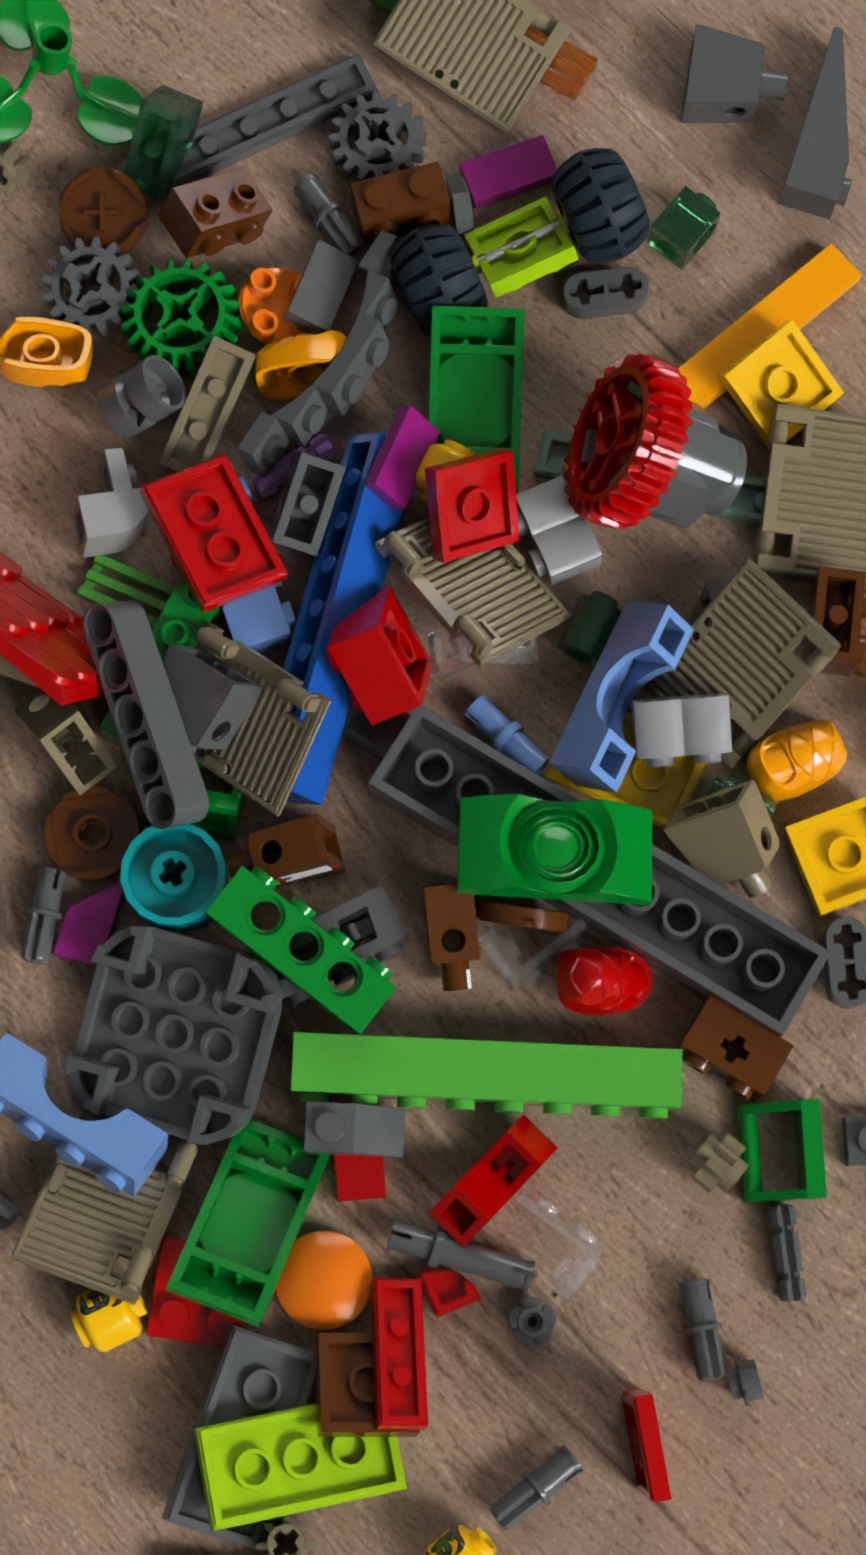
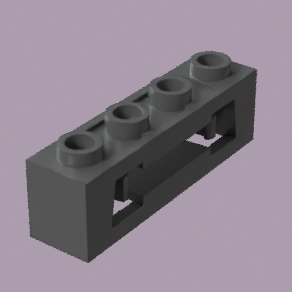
(381, 922)

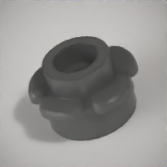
(545, 1319)
(745, 1381)

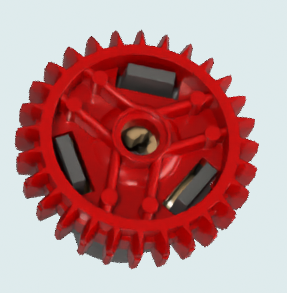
(649, 450)

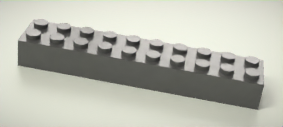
(688, 931)

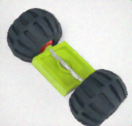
(595, 206)

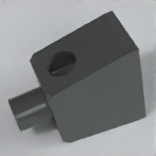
(727, 78)
(208, 695)

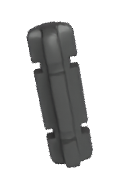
(786, 1253)

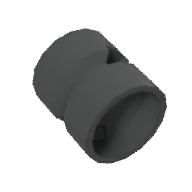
(141, 396)

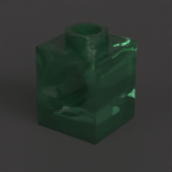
(684, 227)

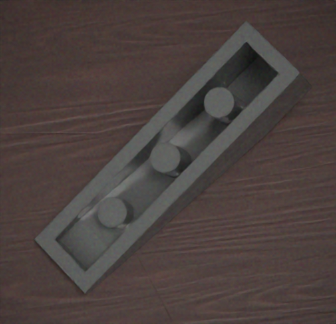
(822, 152)

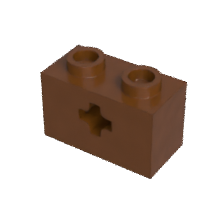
(761, 1049)

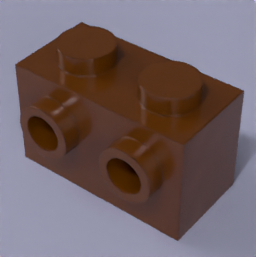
(400, 202)
(215, 213)
(839, 605)

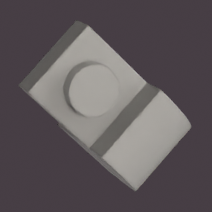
(112, 518)

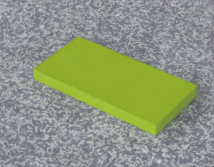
(282, 1468)

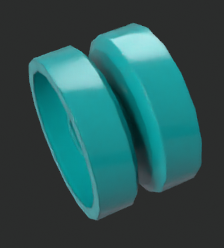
(159, 855)

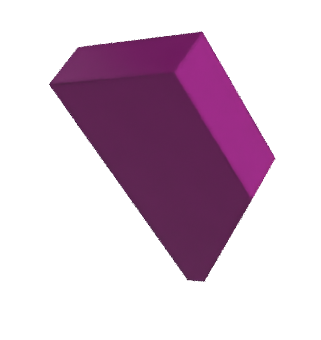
(89, 925)

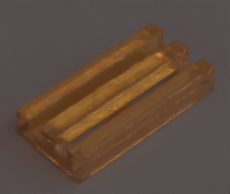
(572, 54)

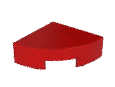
(447, 1290)

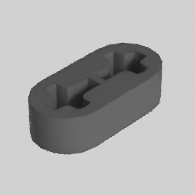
(611, 300)
(836, 963)

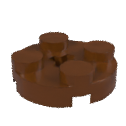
(71, 818)

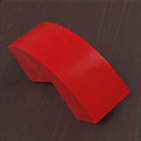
(493, 1180)

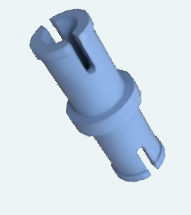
(506, 735)

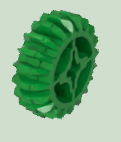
(201, 291)

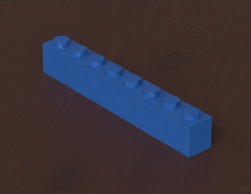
(340, 581)

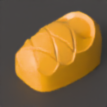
(45, 352)
(294, 363)
(796, 759)

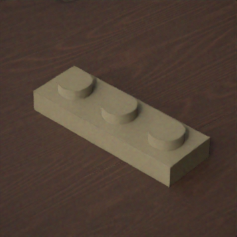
(208, 405)

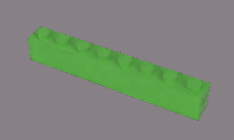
(487, 1072)

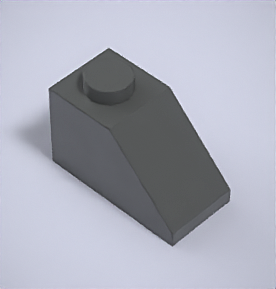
(354, 1130)

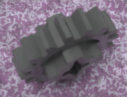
(375, 122)
(76, 277)

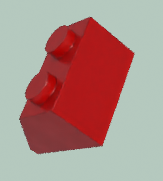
(380, 658)

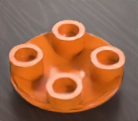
(265, 302)
(325, 1281)

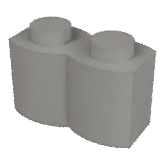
(559, 537)
(681, 728)

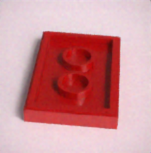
(213, 533)
(646, 1444)

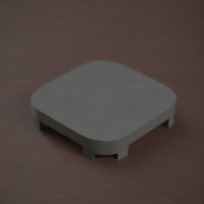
(176, 1033)

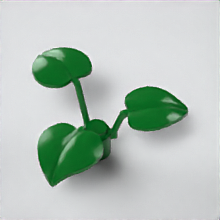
(44, 25)

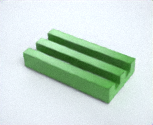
(95, 576)

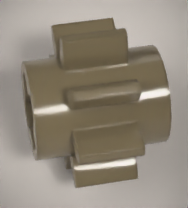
(11, 167)
(718, 1163)
(289, 1531)

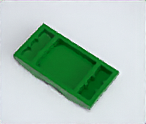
(477, 377)
(555, 849)
(248, 1223)

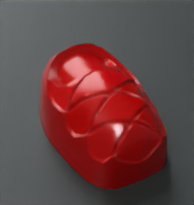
(602, 980)

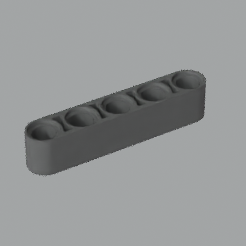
(145, 714)

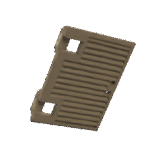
(477, 47)
(814, 493)
(477, 593)
(748, 655)
(271, 739)
(89, 1226)

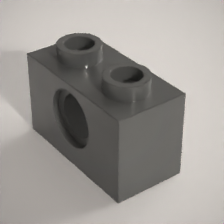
(306, 503)

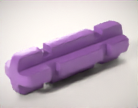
(318, 446)

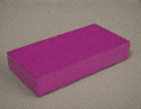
(508, 171)
(400, 457)

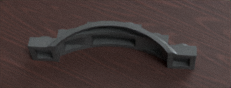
(345, 376)

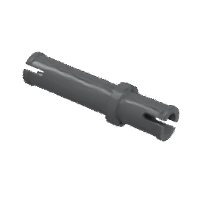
(473, 1259)

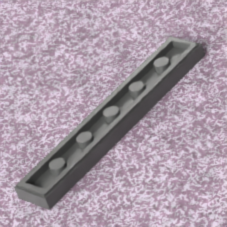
(273, 119)

